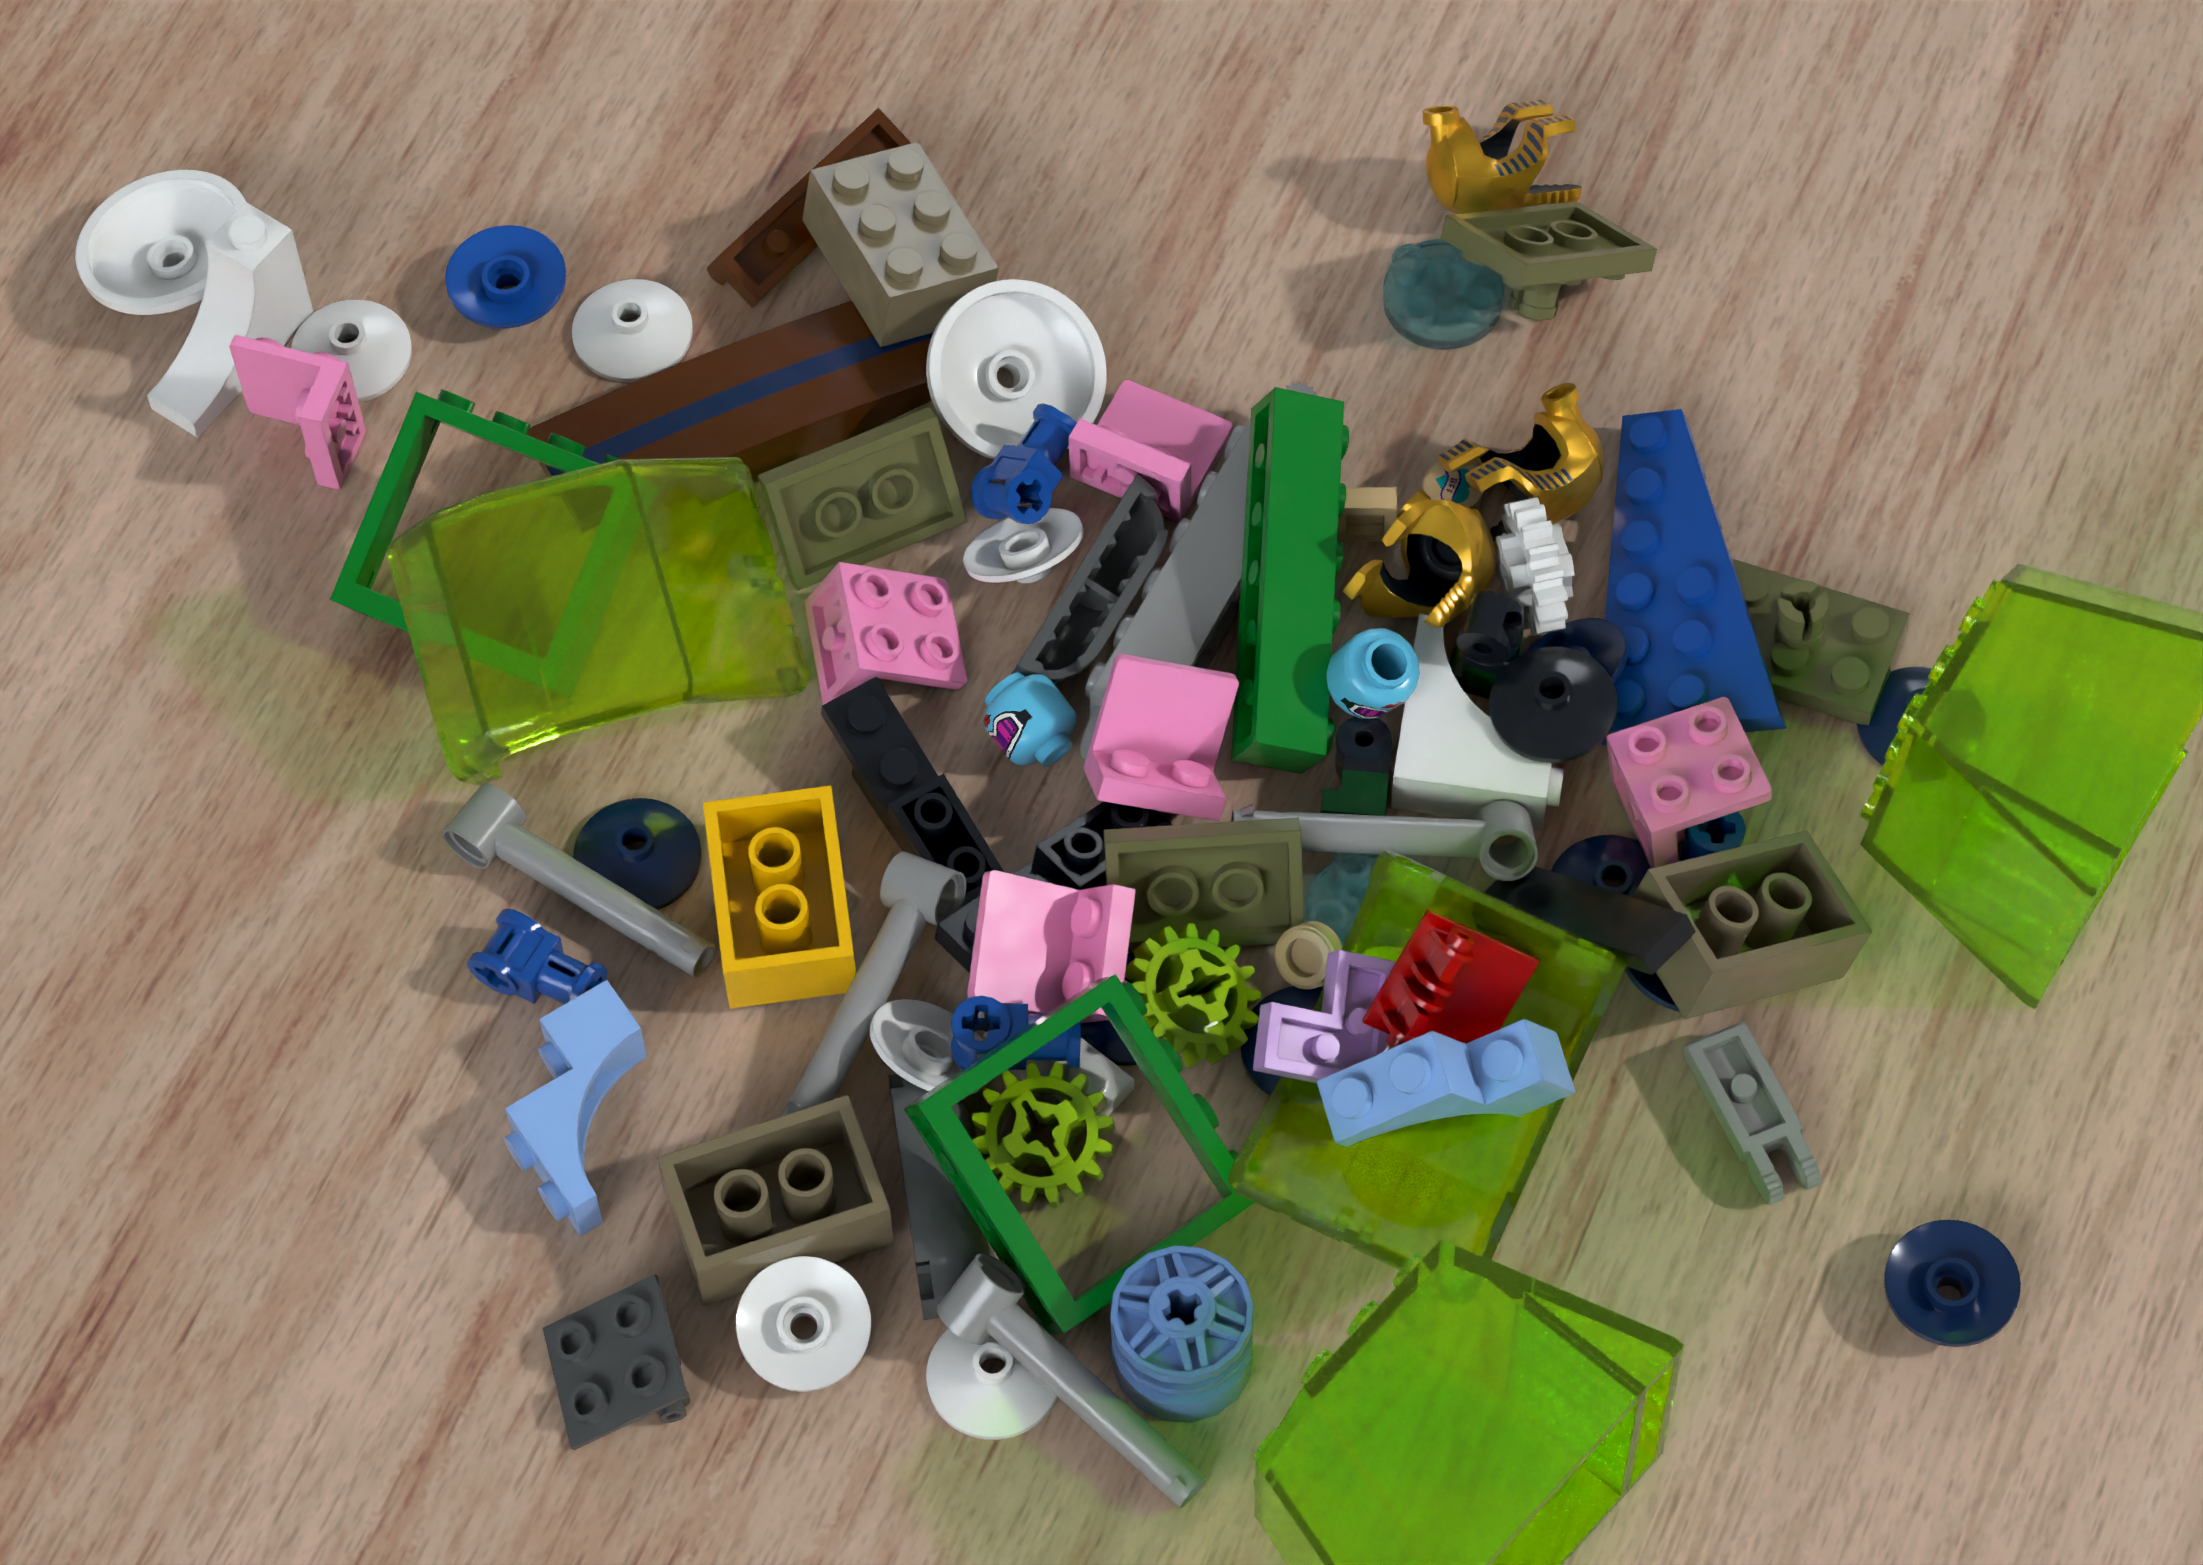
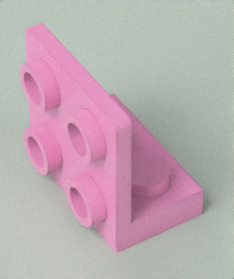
(305, 391)
(1150, 437)
(885, 627)
(1161, 737)
(1684, 774)
(1047, 940)

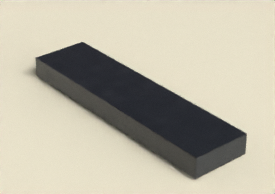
(1623, 924)

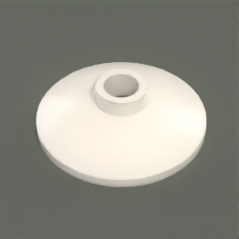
(380, 346)
(636, 348)
(1023, 551)
(916, 1041)
(795, 1290)
(984, 1402)

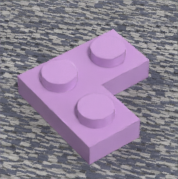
(1316, 1043)

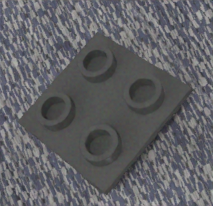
(616, 1363)

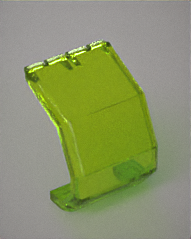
(593, 604)
(1449, 1173)

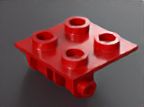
(1449, 984)

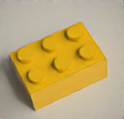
(779, 896)

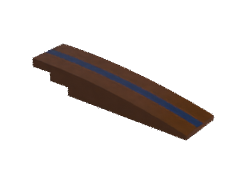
(757, 397)

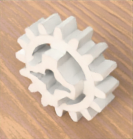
(1535, 565)

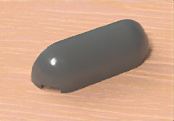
(1099, 588)
(940, 1224)

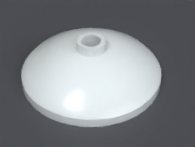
(149, 238)
(1031, 334)

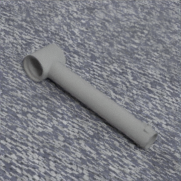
(493, 828)
(1422, 835)
(917, 895)
(985, 1306)

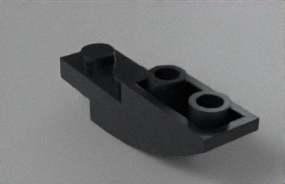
(904, 787)
(1067, 858)

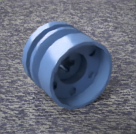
(1174, 1367)

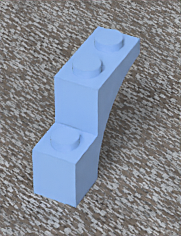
(586, 1052)
(1444, 1078)

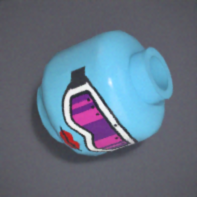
(1372, 673)
(1029, 719)

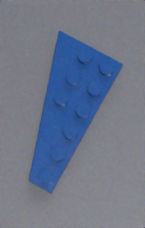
(1678, 586)

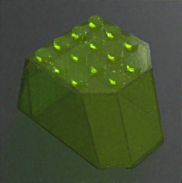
(2035, 764)
(1466, 1423)

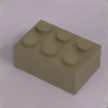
(895, 240)
(1762, 920)
(774, 1196)

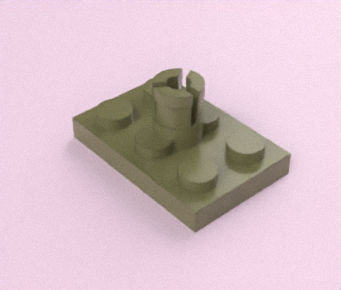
(1546, 248)
(863, 497)
(1822, 643)
(1213, 875)

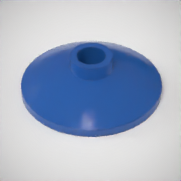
(501, 259)

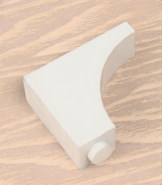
(250, 292)
(1452, 755)

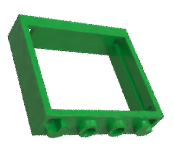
(400, 476)
(989, 1202)

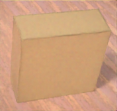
(1367, 514)

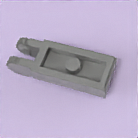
(1751, 1107)

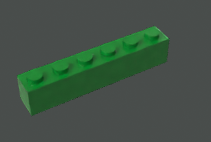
(1289, 581)

